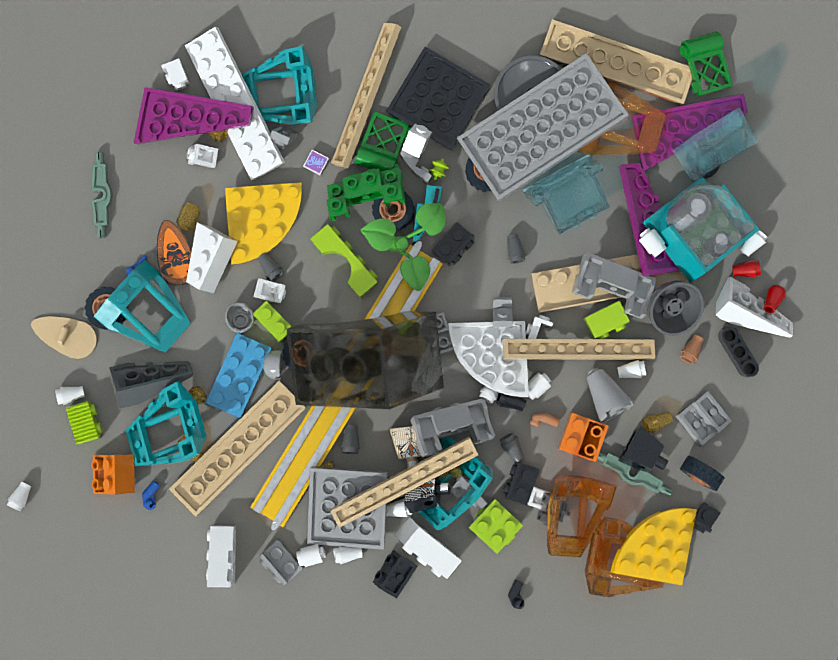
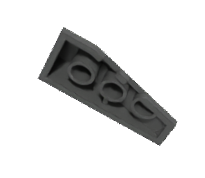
(142, 382)

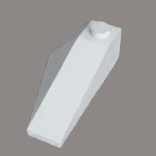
(744, 309)

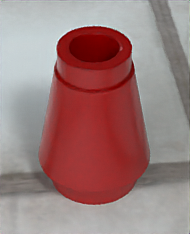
(747, 269)
(774, 298)

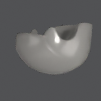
(239, 317)
(273, 364)

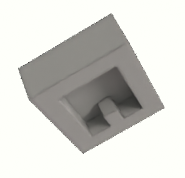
(502, 312)

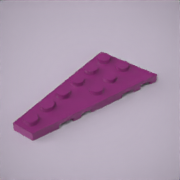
(178, 115)
(685, 122)
(641, 205)

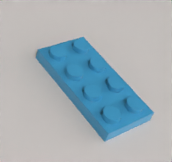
(238, 375)

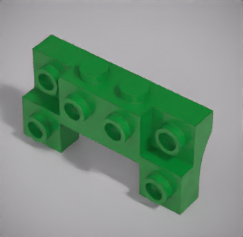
(364, 188)

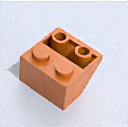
(582, 437)
(113, 474)

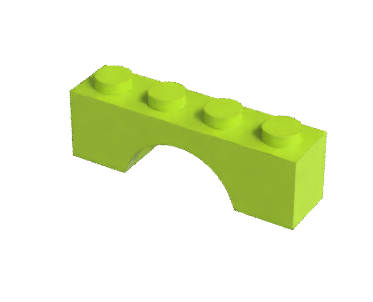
(328, 242)

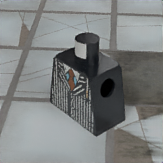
(426, 495)

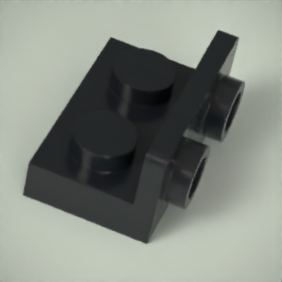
(453, 244)
(521, 483)
(394, 574)

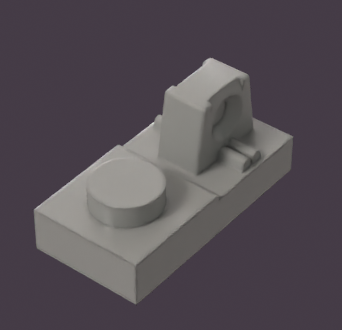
(283, 136)
(462, 487)

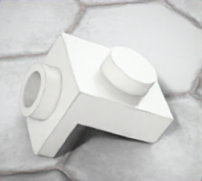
(269, 291)
(533, 329)

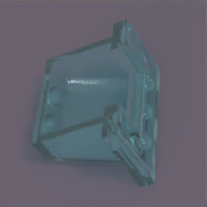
(715, 144)
(570, 194)

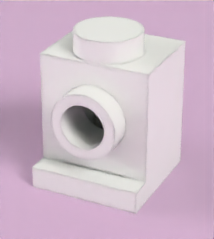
(176, 74)

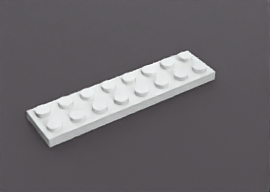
(226, 83)

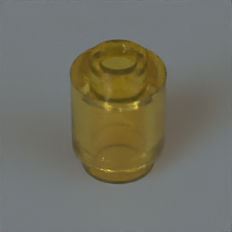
(188, 217)

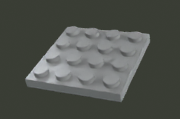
(333, 486)

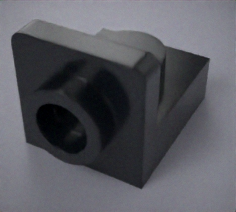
(705, 518)

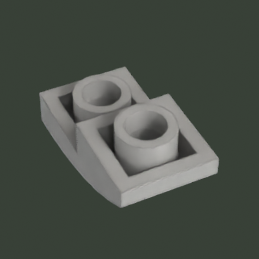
(412, 162)
(443, 332)

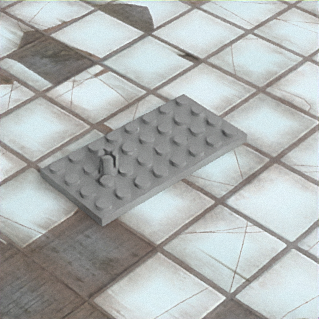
(542, 127)

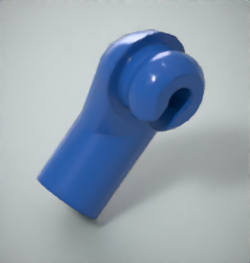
(148, 495)

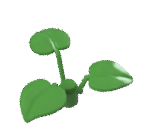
(380, 237)

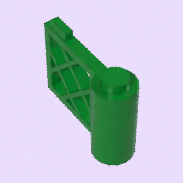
(697, 50)
(374, 157)

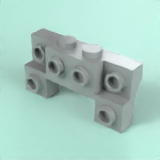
(616, 279)
(450, 421)

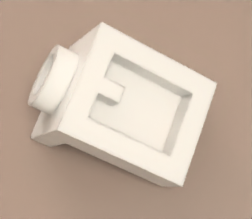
(202, 155)

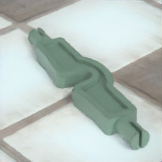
(101, 205)
(641, 477)

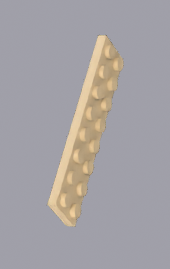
(619, 62)
(237, 448)

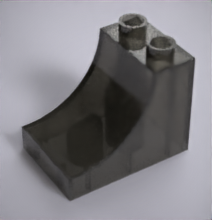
(366, 361)

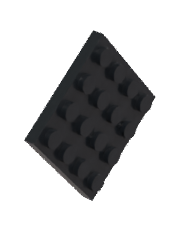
(438, 97)

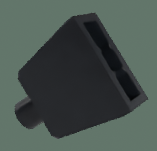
(643, 451)

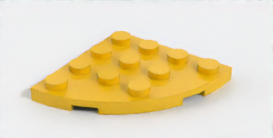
(260, 217)
(657, 547)

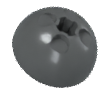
(675, 307)

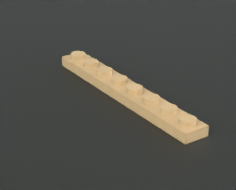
(366, 95)
(579, 349)
(403, 482)

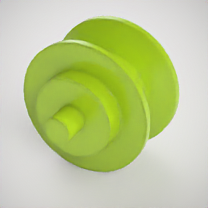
(438, 169)

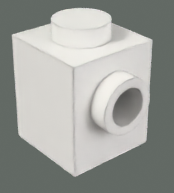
(417, 140)

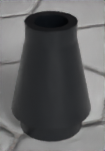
(511, 402)

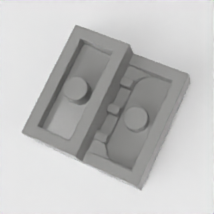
(703, 418)

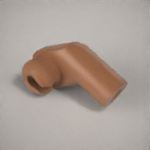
(544, 417)

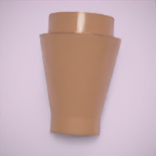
(692, 350)

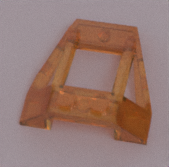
(649, 133)
(578, 487)
(597, 576)

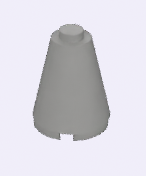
(607, 396)

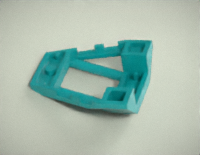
(304, 81)
(126, 292)
(184, 405)
(480, 478)

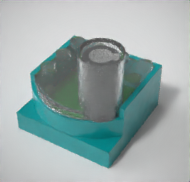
(701, 227)

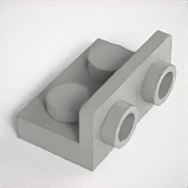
(280, 562)

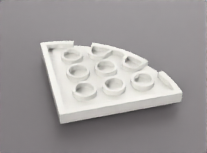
(481, 354)

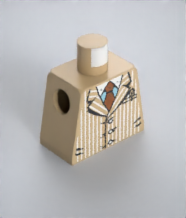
(405, 444)

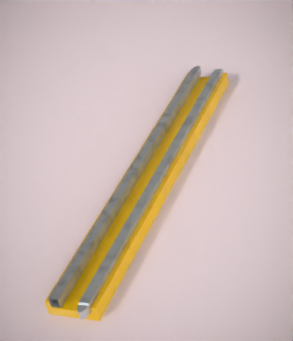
(324, 423)

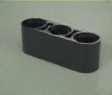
(747, 357)

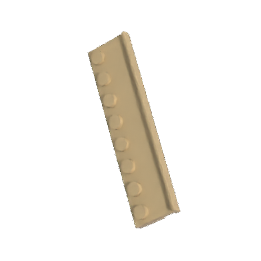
(555, 286)

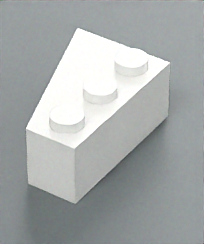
(209, 257)
(427, 549)
(221, 556)

